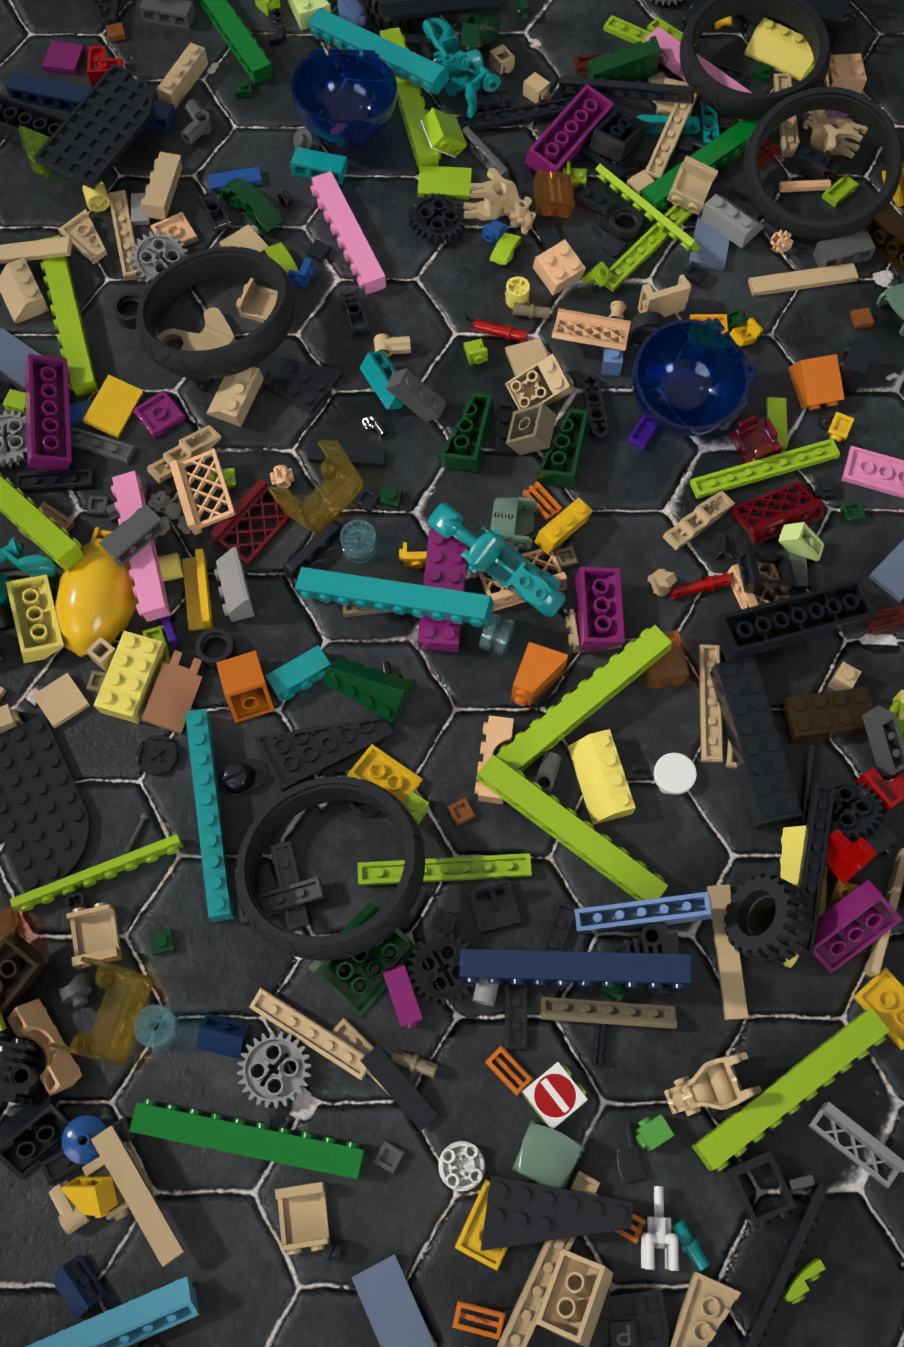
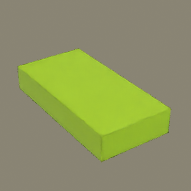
(840, 190)

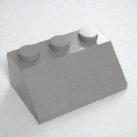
(730, 220)
(233, 586)

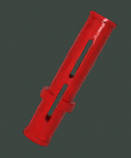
(499, 330)
(708, 583)

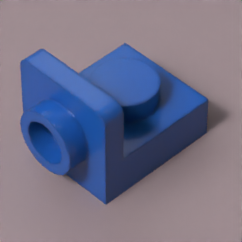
(494, 231)

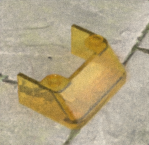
(330, 498)
(113, 1028)

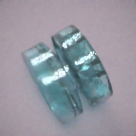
(358, 541)
(497, 634)
(147, 1021)

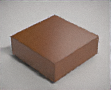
(115, 32)
(861, 318)
(461, 811)

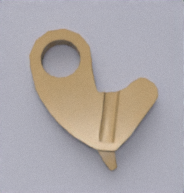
(214, 335)

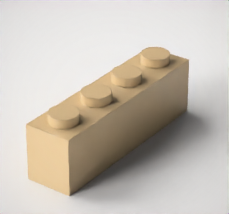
(183, 75)
(162, 185)

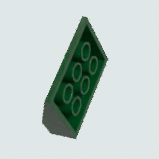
(360, 978)

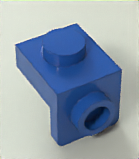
(302, 277)

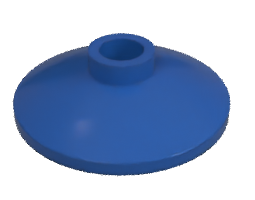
(73, 1149)

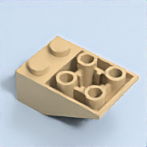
(540, 384)

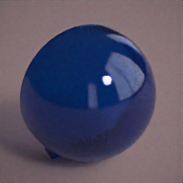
(344, 96)
(690, 377)

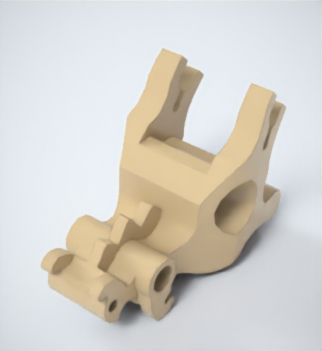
(829, 133)
(500, 200)
(712, 1086)

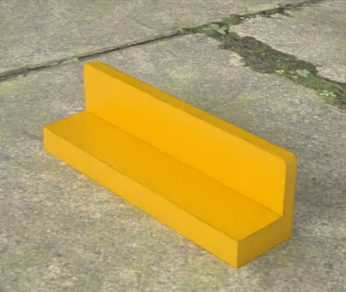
(197, 592)

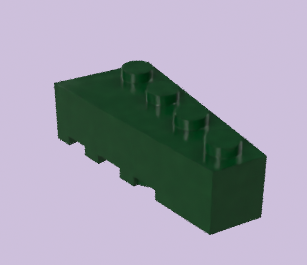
(479, 31)
(627, 64)
(467, 443)
(564, 457)
(369, 687)

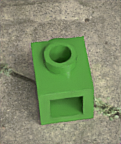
(653, 1132)

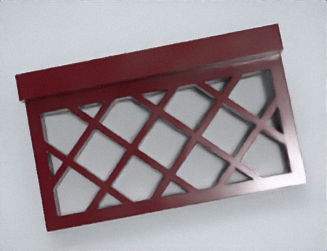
(242, 508)
(773, 526)

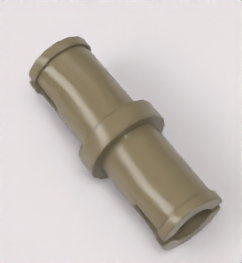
(531, 311)
(414, 1063)

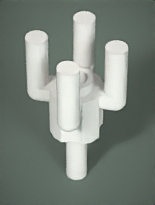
(659, 1236)

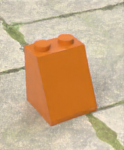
(817, 382)
(537, 673)
(245, 686)

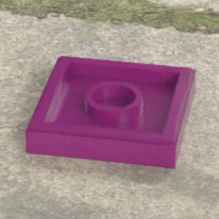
(63, 57)
(159, 414)

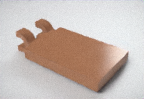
(173, 694)

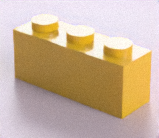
(563, 526)

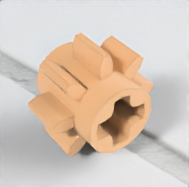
(781, 241)
(282, 476)

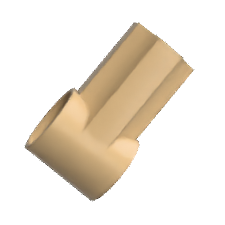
(392, 345)
(70, 1215)

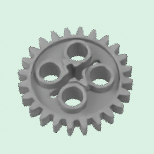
(170, 249)
(15, 438)
(289, 1082)

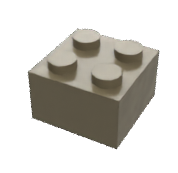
(531, 429)

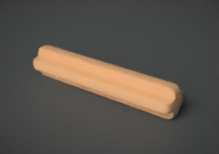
(805, 185)

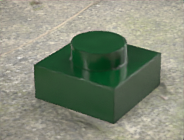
(522, 10)
(763, 72)
(243, 88)
(736, 318)
(390, 497)
(852, 512)
(162, 941)
(613, 993)

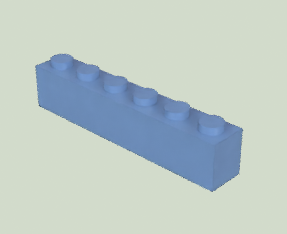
(643, 913)

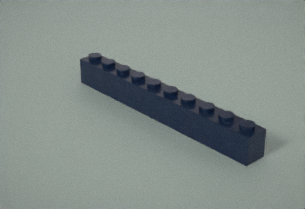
(67, 96)
(576, 967)

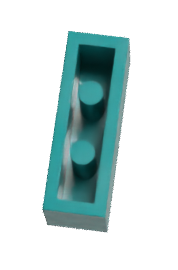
(311, 163)
(378, 371)
(298, 674)

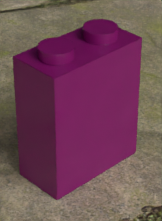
(402, 995)

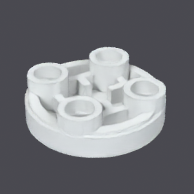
(674, 773)
(461, 1166)

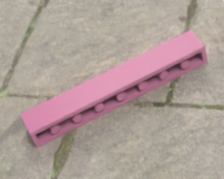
(671, 59)
(348, 233)
(145, 564)

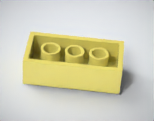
(130, 677)

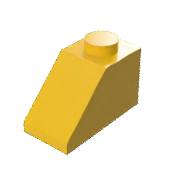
(92, 1195)

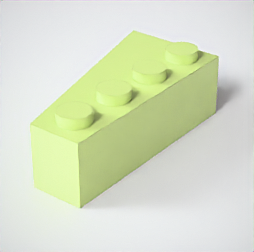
(305, 9)

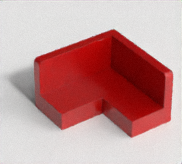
(99, 63)
(889, 793)
(847, 858)

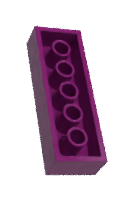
(569, 131)
(47, 413)
(445, 570)

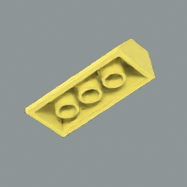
(780, 48)
(34, 617)
(601, 777)
(790, 861)

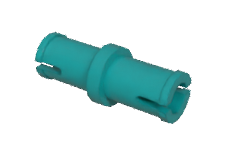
(690, 1244)

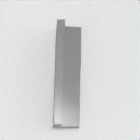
(866, 1140)

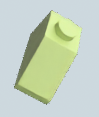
(801, 541)

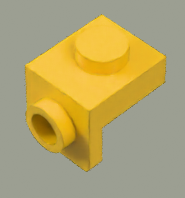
(746, 334)
(840, 427)
(412, 559)

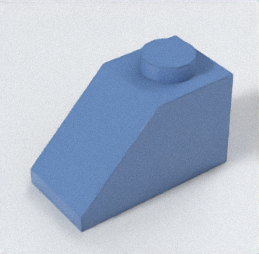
(351, 11)
(612, 361)

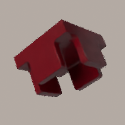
(755, 439)

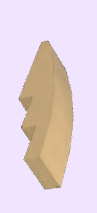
(188, 447)
(698, 520)

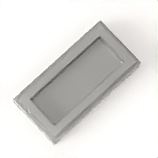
(137, 213)

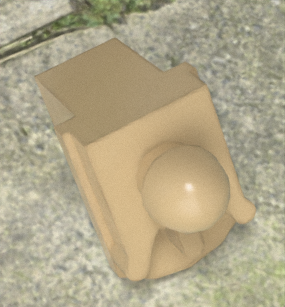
(662, 581)

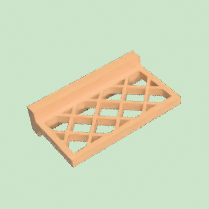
(591, 329)
(186, 496)
(508, 598)
(746, 599)

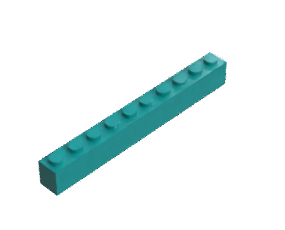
(401, 61)
(395, 596)
(209, 816)

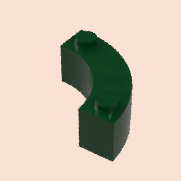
(257, 207)

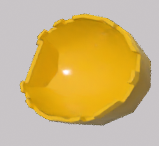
(94, 598)

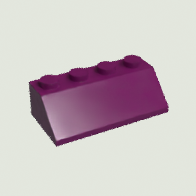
(599, 608)
(853, 926)

